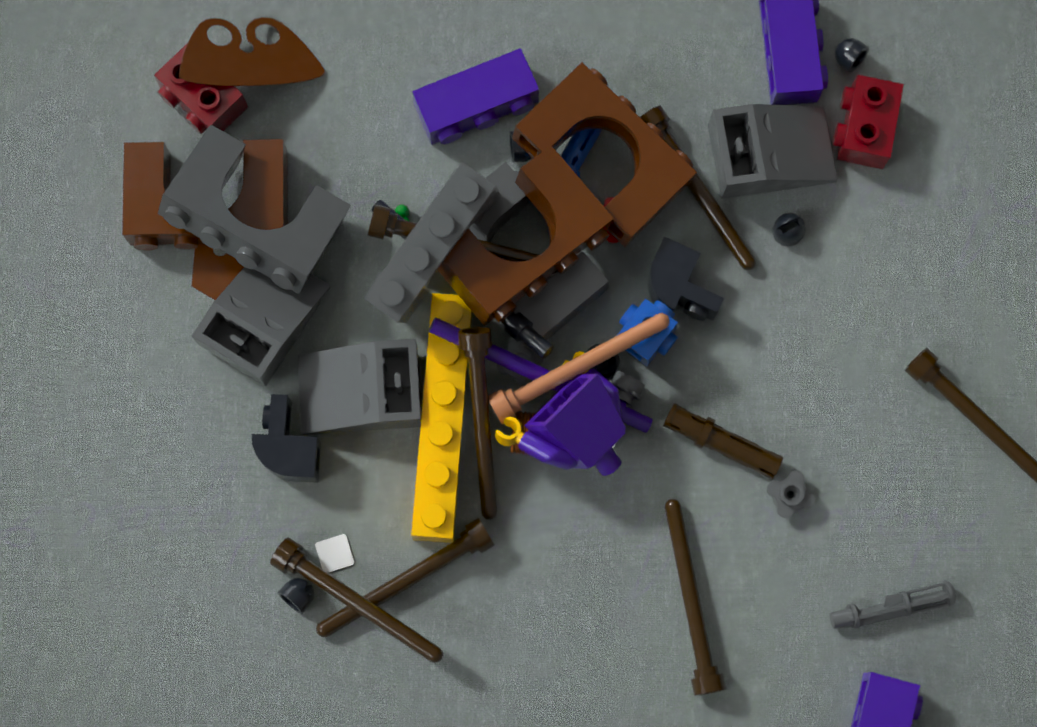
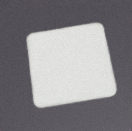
(334, 553)

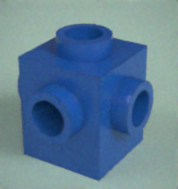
(659, 342)

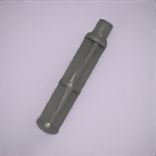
(893, 607)

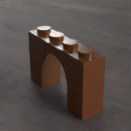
(588, 103)
(148, 174)
(574, 222)

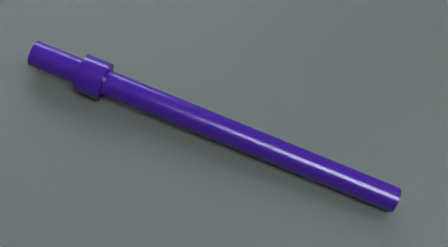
(531, 370)

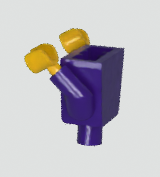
(574, 426)

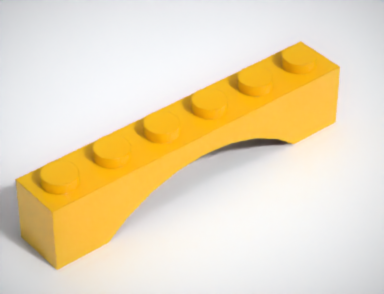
(441, 426)

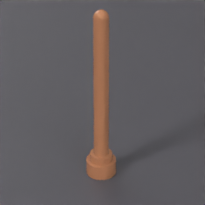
(509, 402)

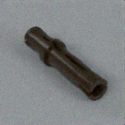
(717, 438)

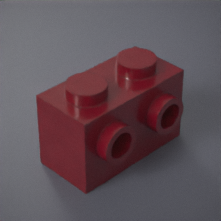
(202, 102)
(869, 121)

